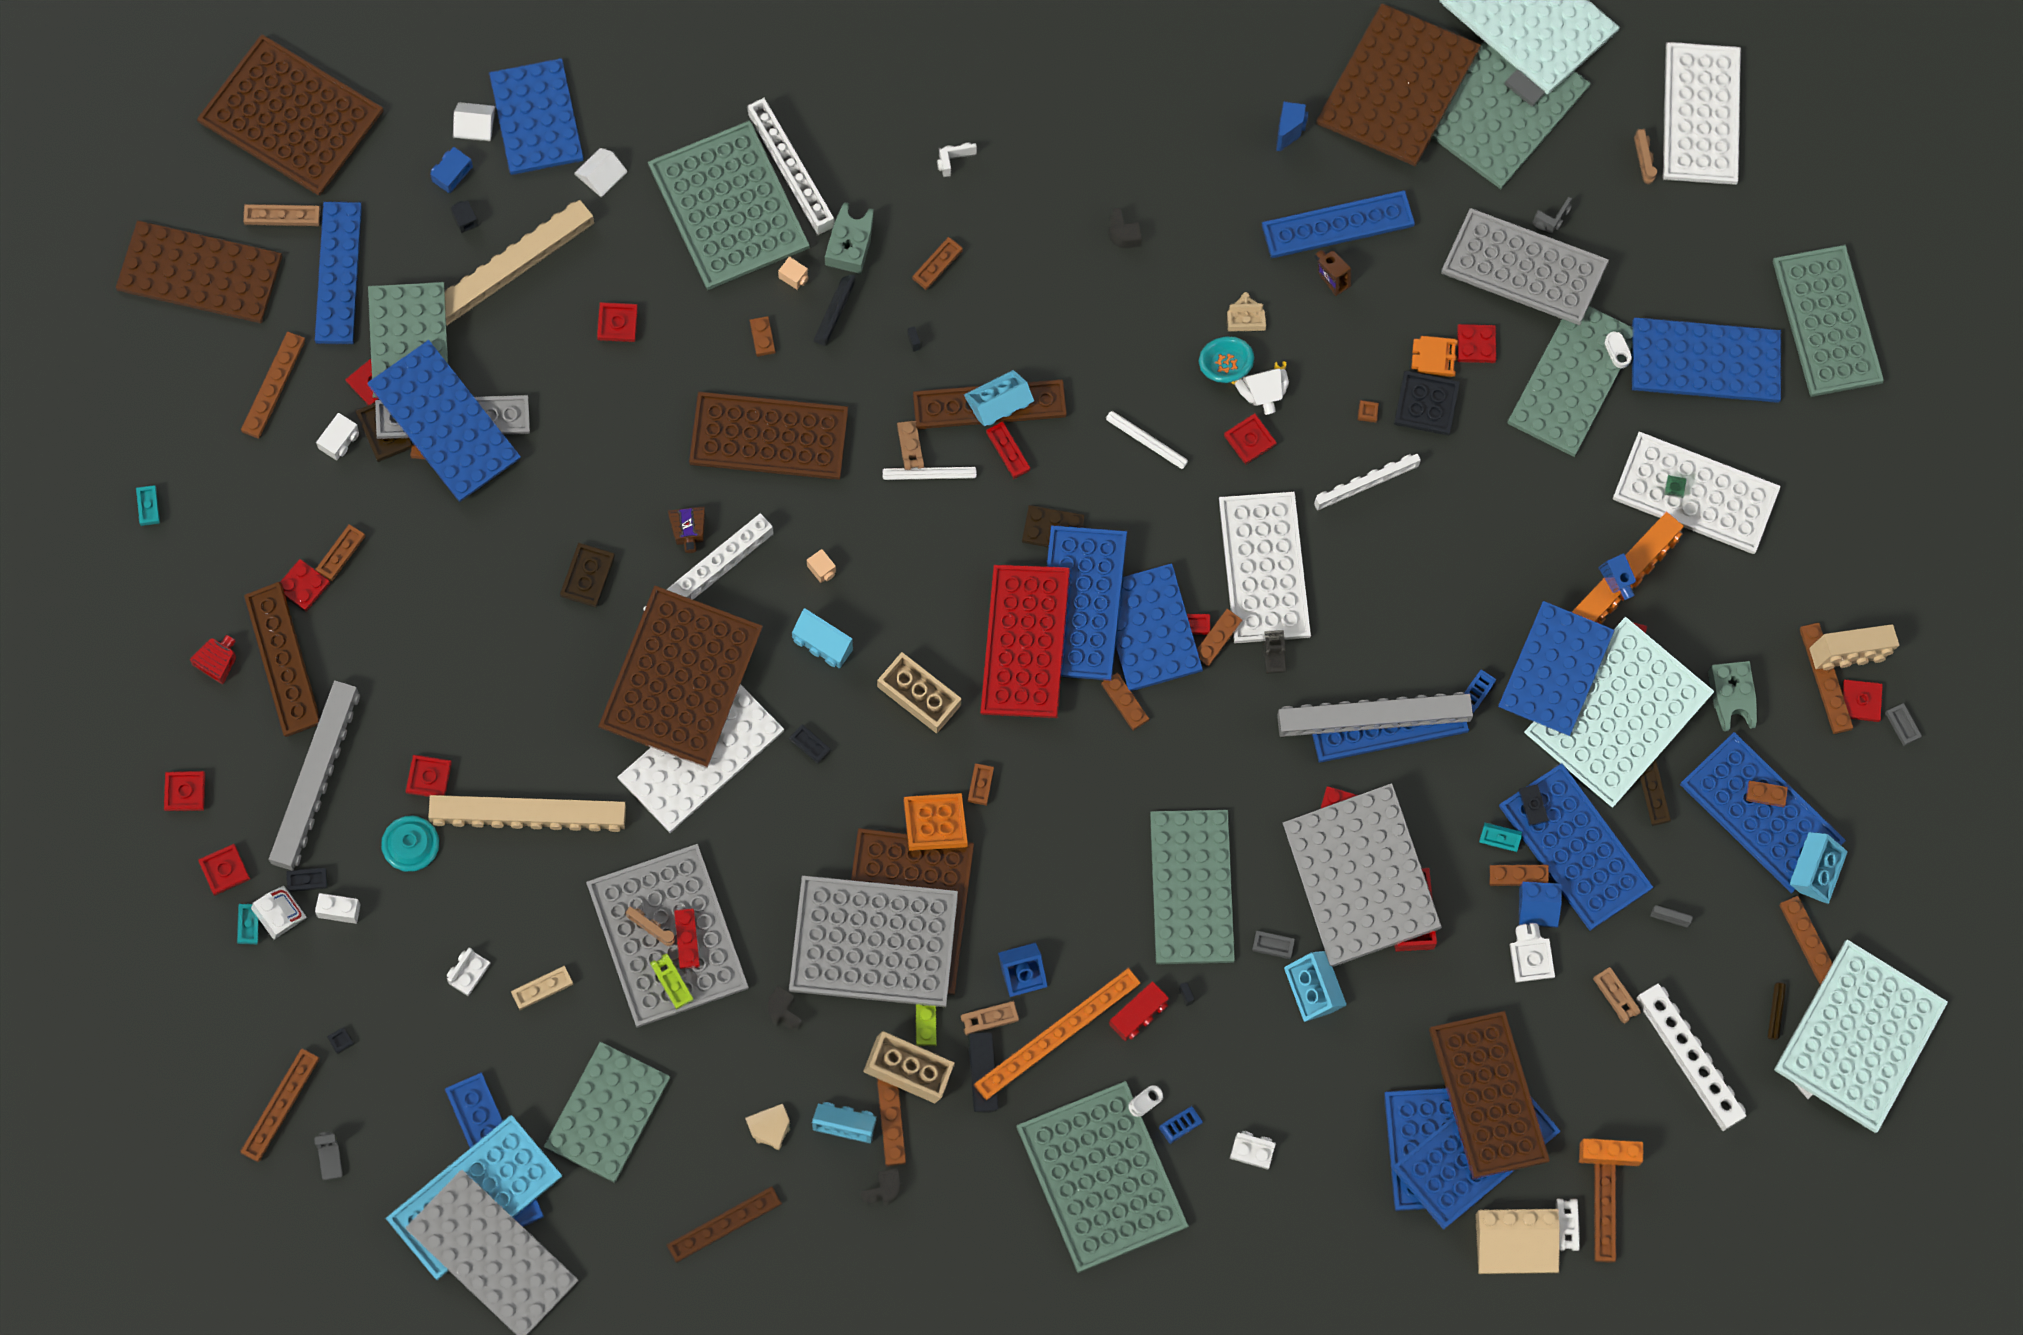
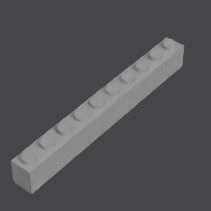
(1374, 715)
(314, 775)

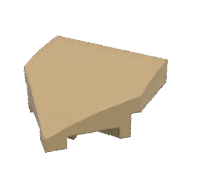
(1246, 315)
(769, 1126)

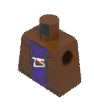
(1333, 271)
(688, 526)

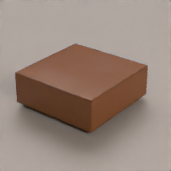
(1368, 411)

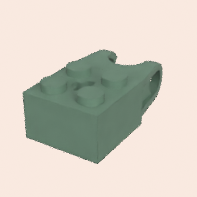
(849, 234)
(1730, 699)

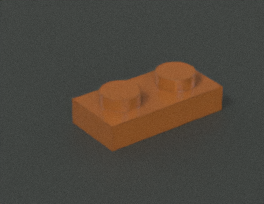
(762, 336)
(980, 784)
(1766, 794)

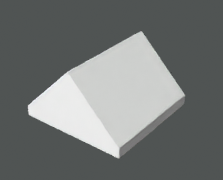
(473, 121)
(601, 171)

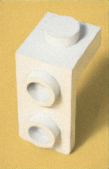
(953, 152)

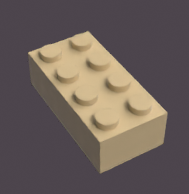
(1854, 647)
(919, 692)
(908, 1067)

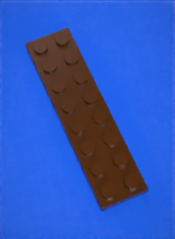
(951, 408)
(282, 659)

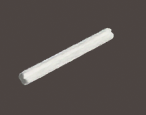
(1147, 439)
(929, 473)

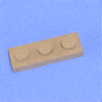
(542, 988)

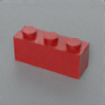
(1139, 1012)

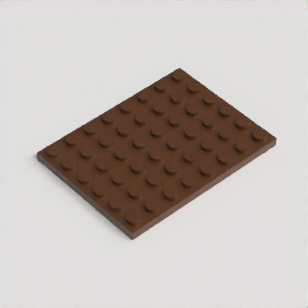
(1398, 84)
(290, 115)
(680, 676)
(887, 860)

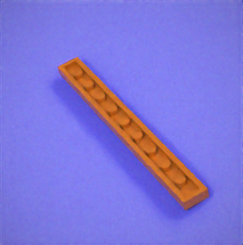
(1057, 1034)

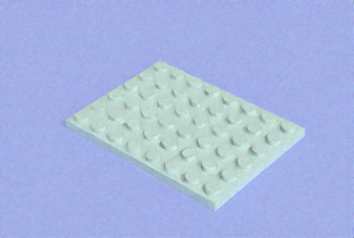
(1538, 36)
(1628, 716)
(1861, 1036)

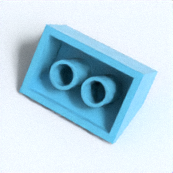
(999, 397)
(822, 639)
(1818, 867)
(1315, 986)
(844, 1122)

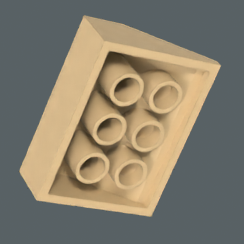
(1518, 1241)

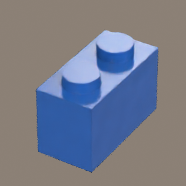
(451, 169)

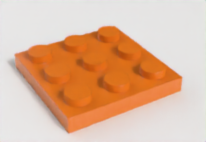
(935, 821)

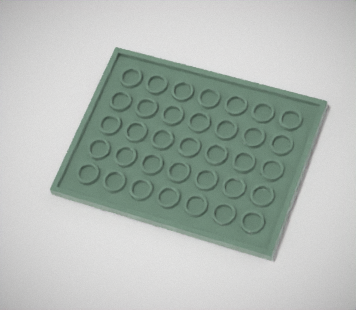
(1493, 125)
(728, 205)
(1101, 1177)

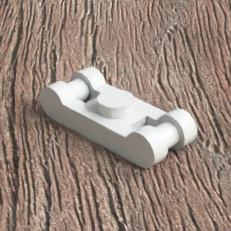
(1568, 1224)

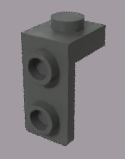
(1547, 223)
(329, 1155)

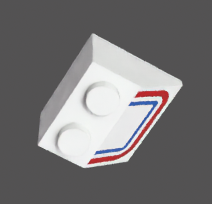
(278, 912)

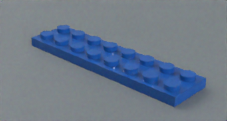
(1338, 224)
(338, 273)
(1351, 743)
(477, 1118)

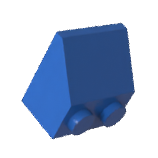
(1292, 122)
(1539, 903)
(1023, 969)

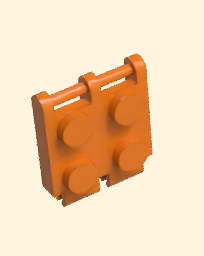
(1434, 356)

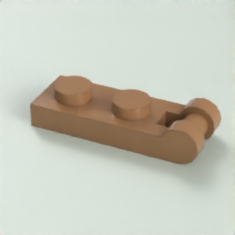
(1645, 157)
(910, 445)
(652, 927)
(1616, 994)
(990, 1017)

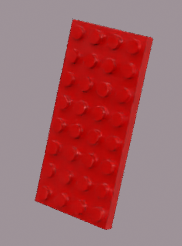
(1025, 641)

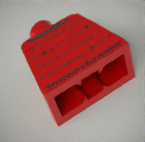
(215, 658)

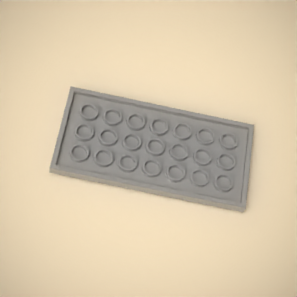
(1525, 266)
(491, 1254)

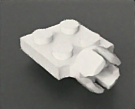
(1531, 955)

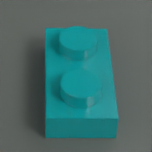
(147, 505)
(1500, 837)
(247, 925)

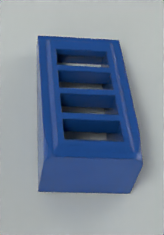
(1487, 679)
(1167, 1133)

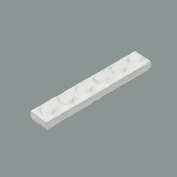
(1373, 478)

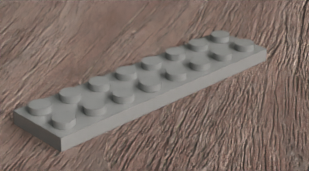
(507, 413)

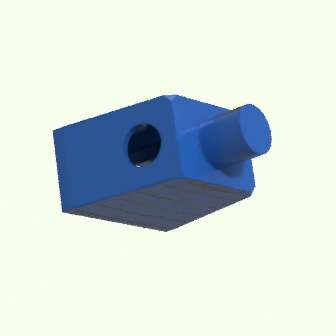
(1617, 569)

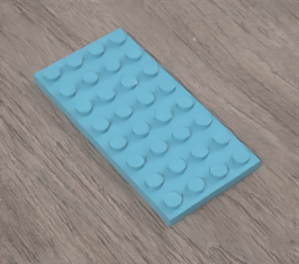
(502, 1164)

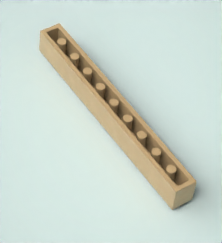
(516, 259)
(527, 812)

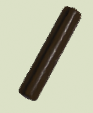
(1776, 1011)

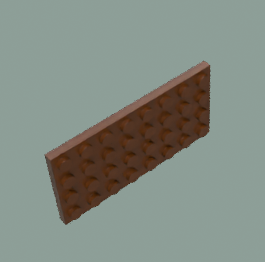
(199, 272)
(768, 435)
(1489, 1095)

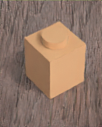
(793, 273)
(821, 566)

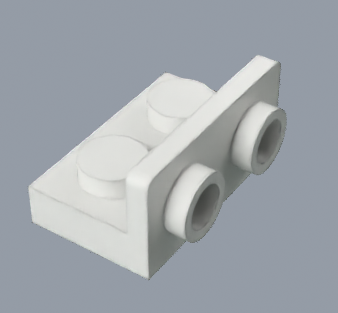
(468, 971)
(1253, 1150)

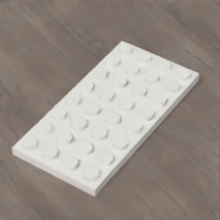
(1701, 113)
(1715, 499)
(1264, 565)
(677, 788)

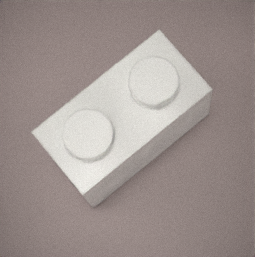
(338, 436)
(337, 908)

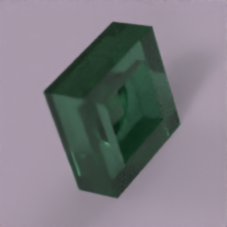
(1675, 486)

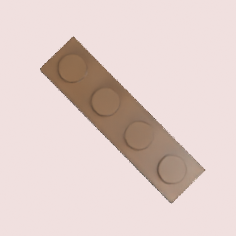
(281, 215)

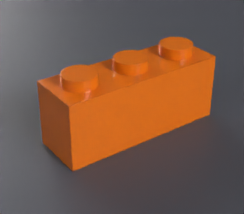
(1611, 1152)

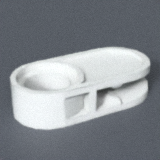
(1616, 345)
(1142, 1103)

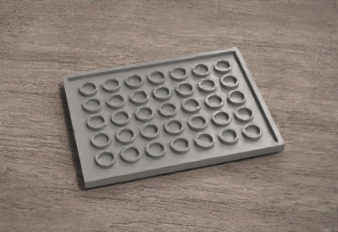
(1362, 875)
(658, 889)
(873, 941)

